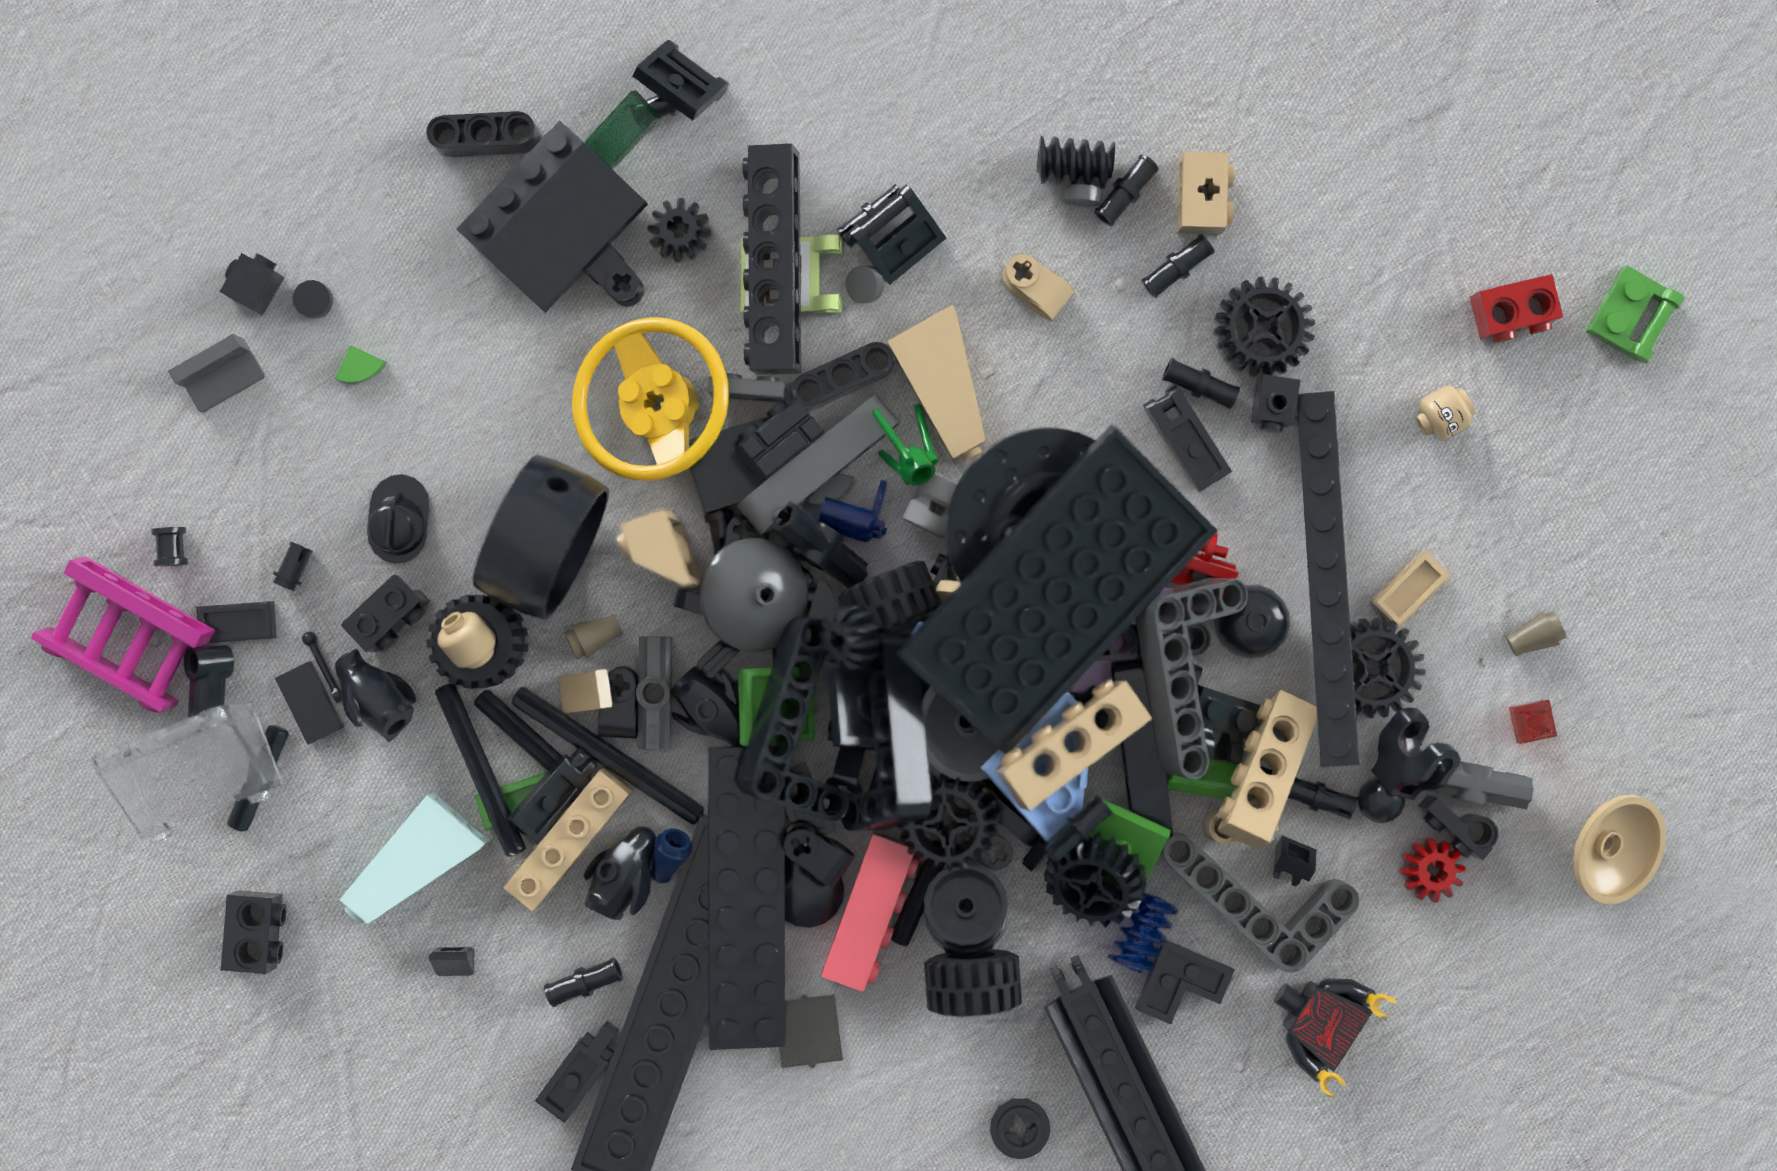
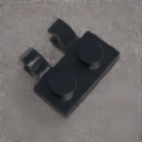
(1231, 717)

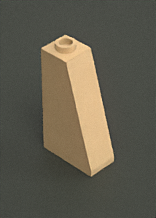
(941, 380)

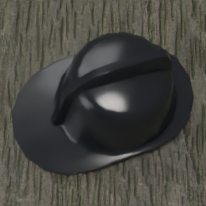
(398, 518)

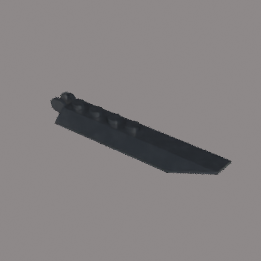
(1119, 1075)

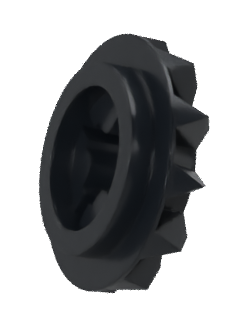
(1036, 1134)

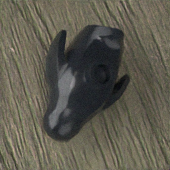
(374, 696)
(709, 705)
(622, 875)

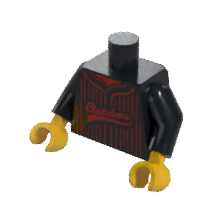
(1326, 1023)

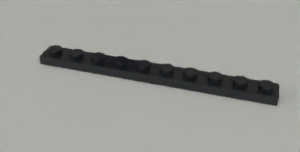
(1327, 580)

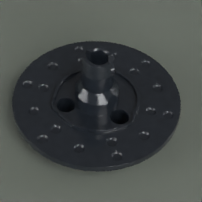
(1004, 488)

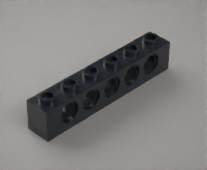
(762, 164)

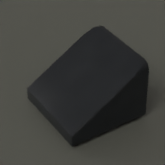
(453, 961)

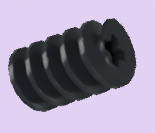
(1075, 161)

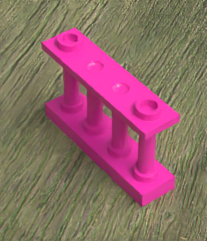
(153, 614)

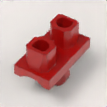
(1206, 564)

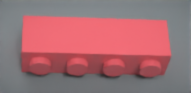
(868, 912)

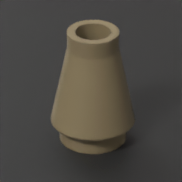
(1537, 634)
(592, 635)

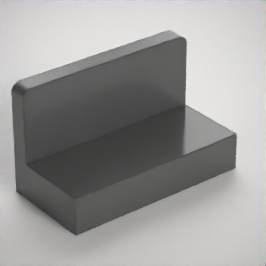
(218, 372)

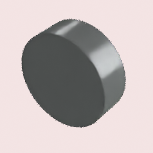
(1082, 195)
(864, 284)

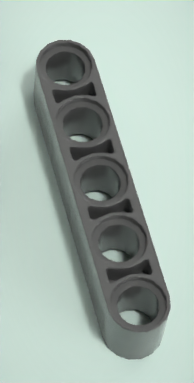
(817, 464)

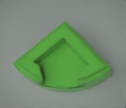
(359, 366)

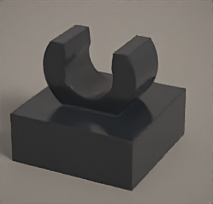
(1294, 859)

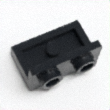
(384, 614)

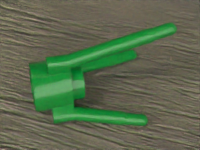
(914, 464)

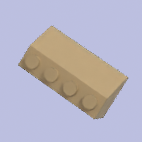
(661, 546)

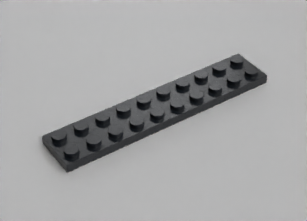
(657, 1031)

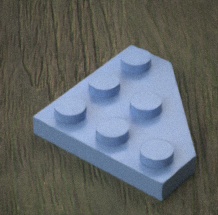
(1067, 801)

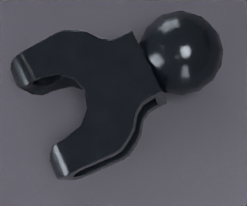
(1404, 768)

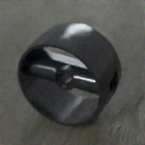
(540, 537)

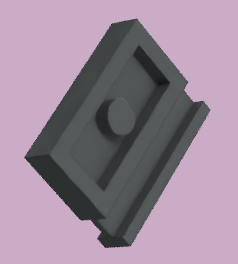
(763, 389)

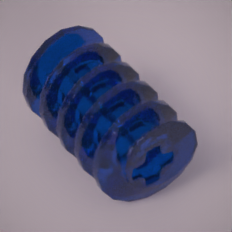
(1143, 933)

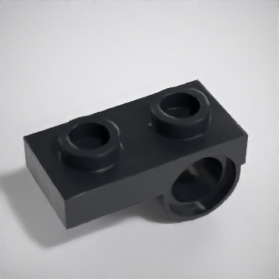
(1442, 818)

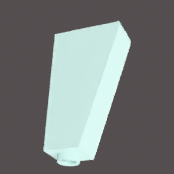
(417, 854)

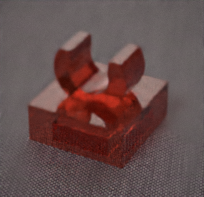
(1533, 721)

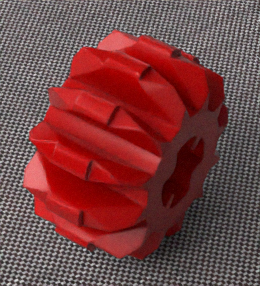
(1425, 882)

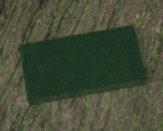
(623, 129)

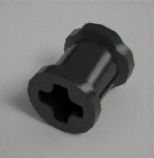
(169, 546)

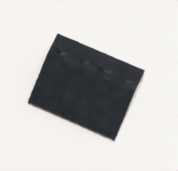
(552, 216)

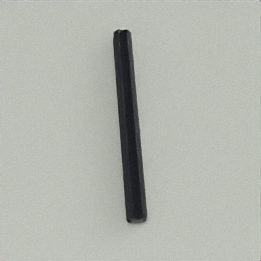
(607, 755)

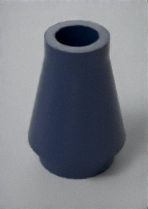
(670, 852)

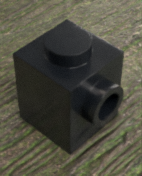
(252, 282)
(1275, 402)

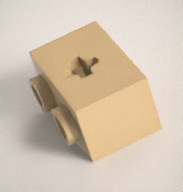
(1193, 212)

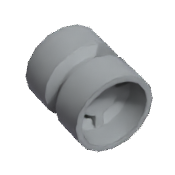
(935, 491)

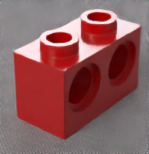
(1514, 302)

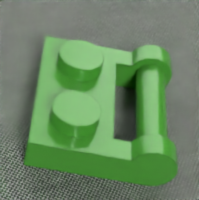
(1624, 308)

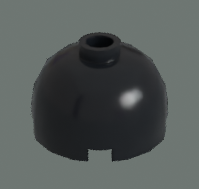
(1257, 627)

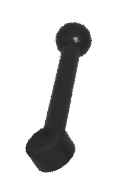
(310, 639)

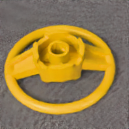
(646, 382)

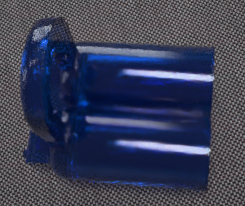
(853, 520)

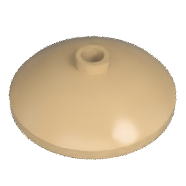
(1619, 849)

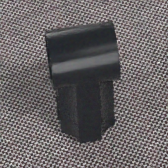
(207, 671)

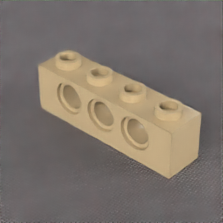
(1124, 717)
(1296, 721)
(568, 839)

